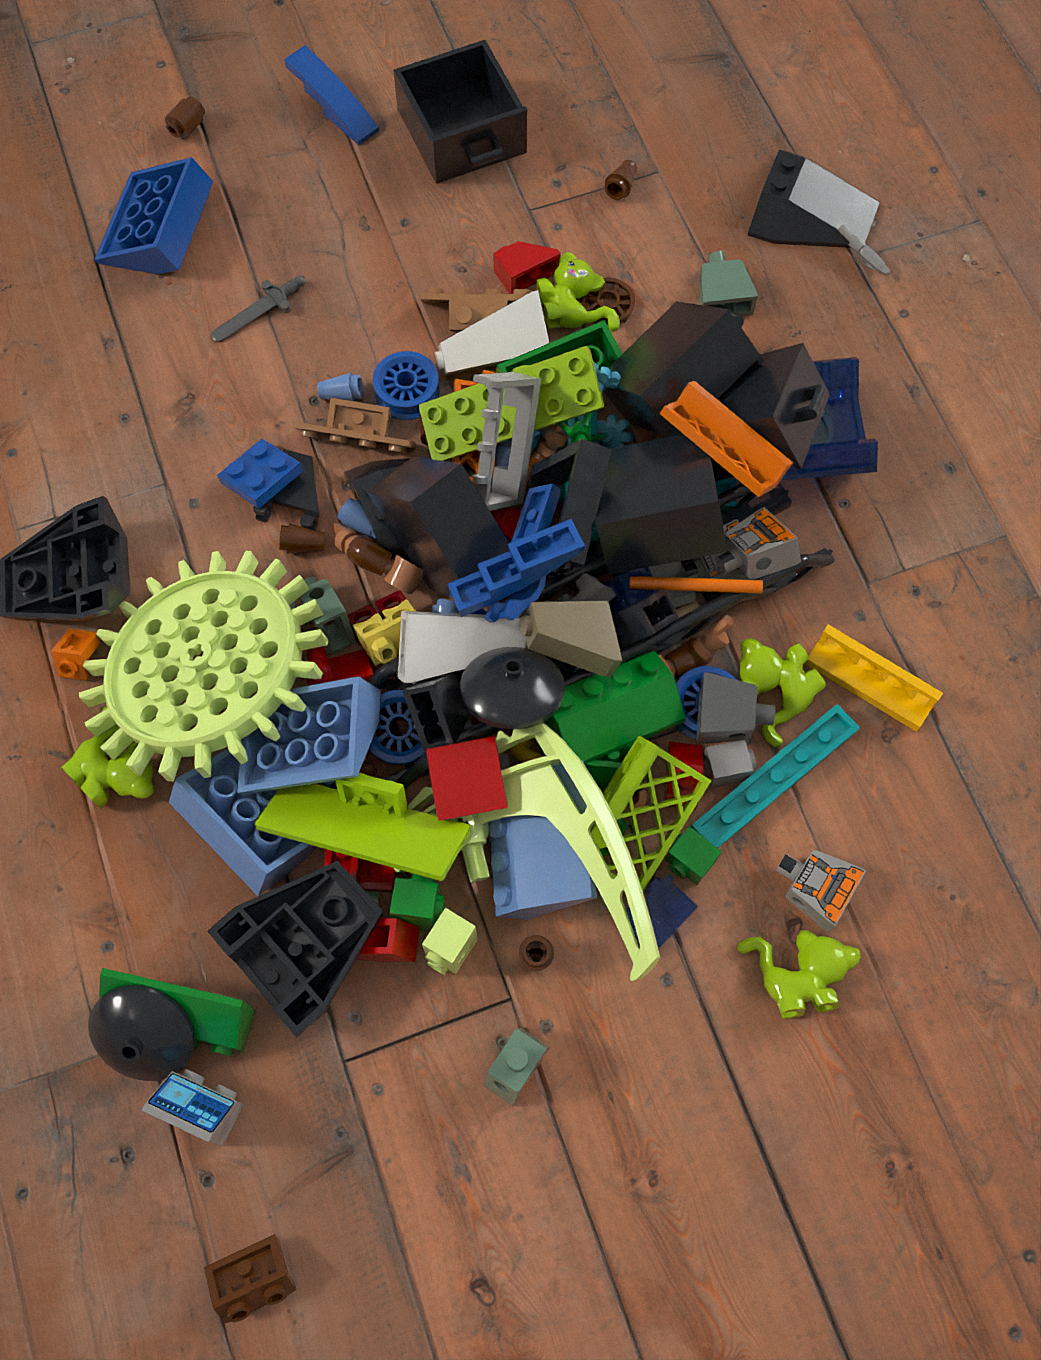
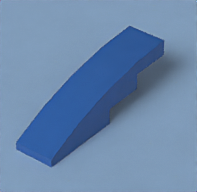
(331, 93)
(514, 570)

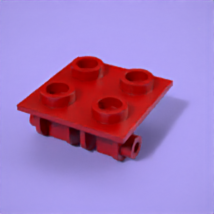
(339, 667)

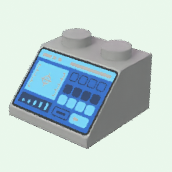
(194, 1107)

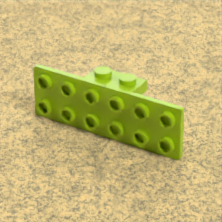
(566, 392)
(368, 822)

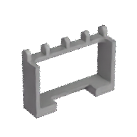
(510, 482)

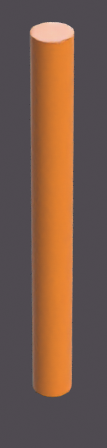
(696, 584)

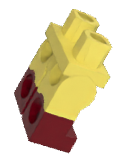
(380, 633)

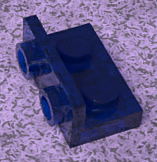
(666, 907)

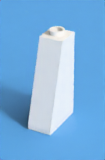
(495, 338)
(448, 643)

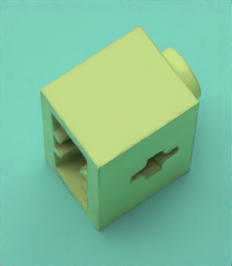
(449, 942)

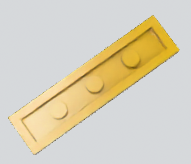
(873, 678)

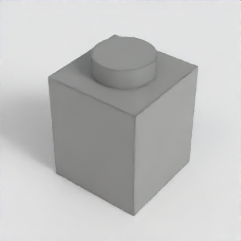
(728, 763)

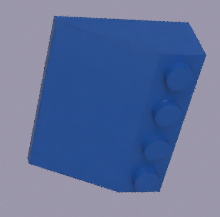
(156, 217)

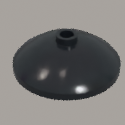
(512, 688)
(141, 1032)

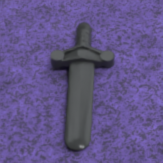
(275, 296)

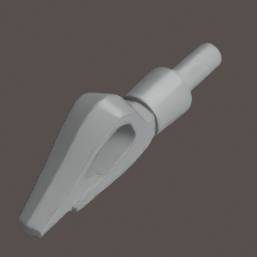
(867, 254)

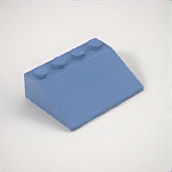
(315, 744)
(228, 824)
(536, 865)

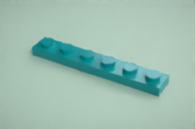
(776, 777)

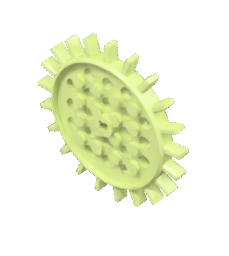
(202, 664)

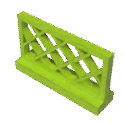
(622, 788)

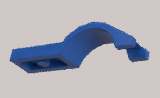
(535, 517)

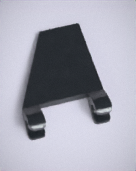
(298, 494)

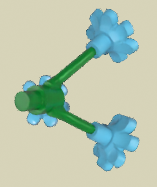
(611, 433)

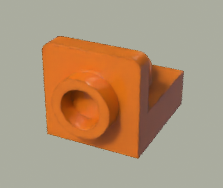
(72, 652)

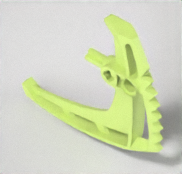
(538, 791)

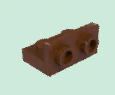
(249, 1280)

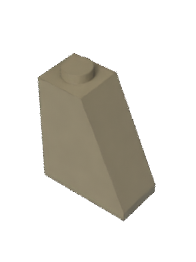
(574, 633)

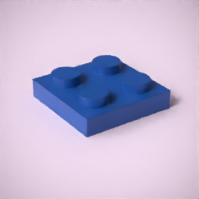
(260, 473)

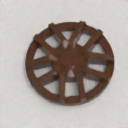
(611, 299)

